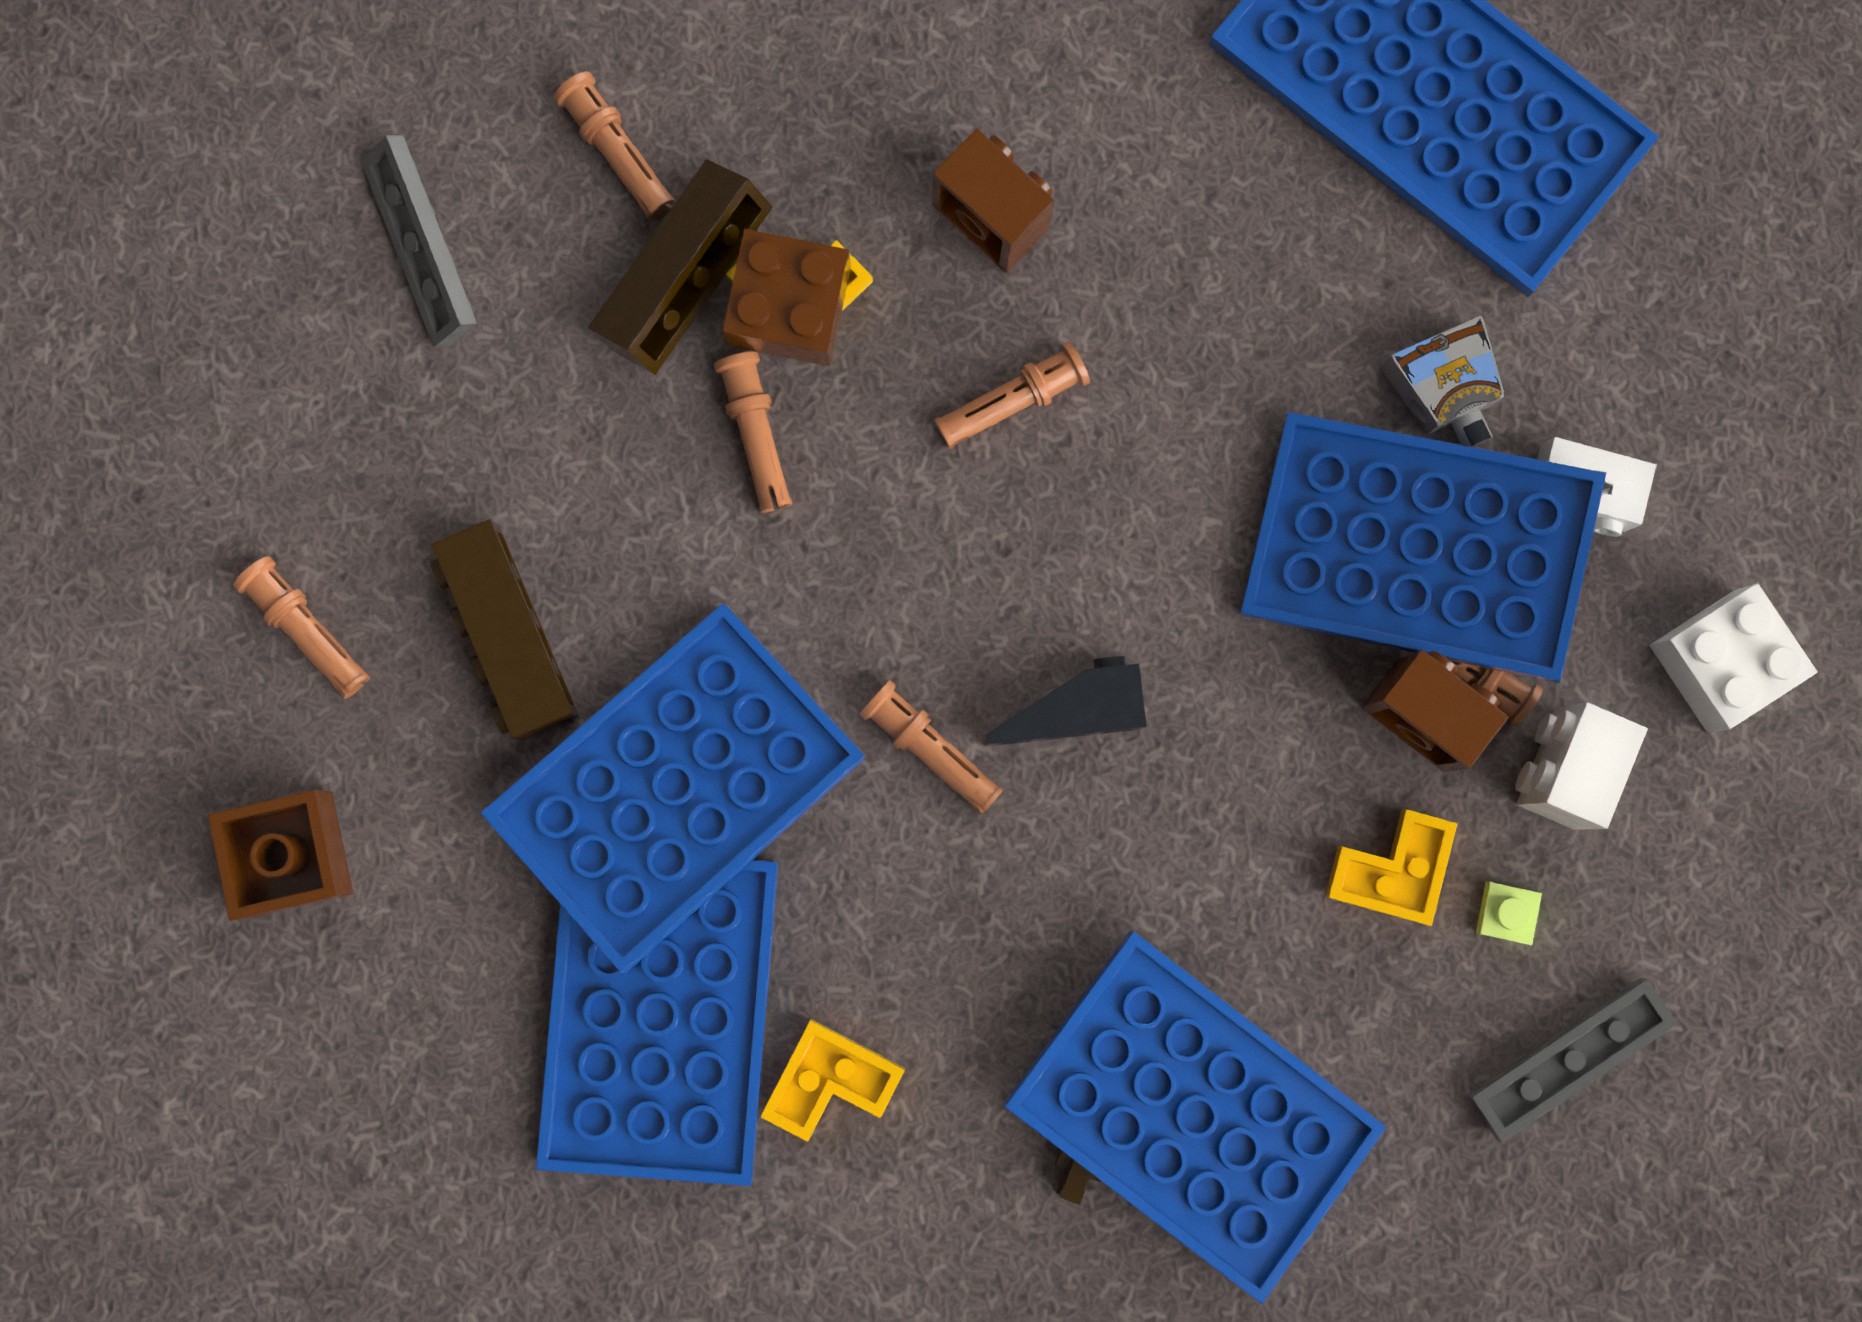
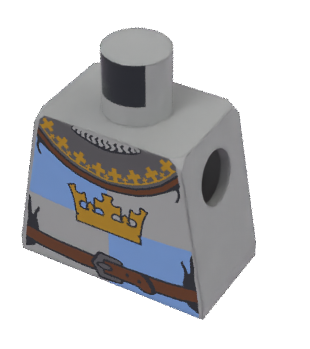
(1449, 381)

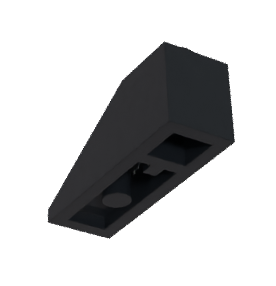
(1089, 704)

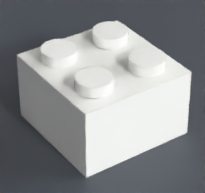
(1733, 658)
(1580, 766)

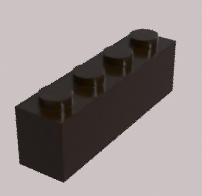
(680, 266)
(503, 630)

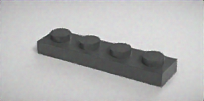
(418, 241)
(1571, 1059)

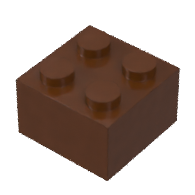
(992, 199)
(787, 297)
(1436, 710)
(280, 854)

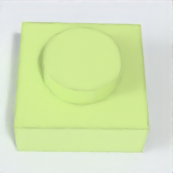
(1508, 913)

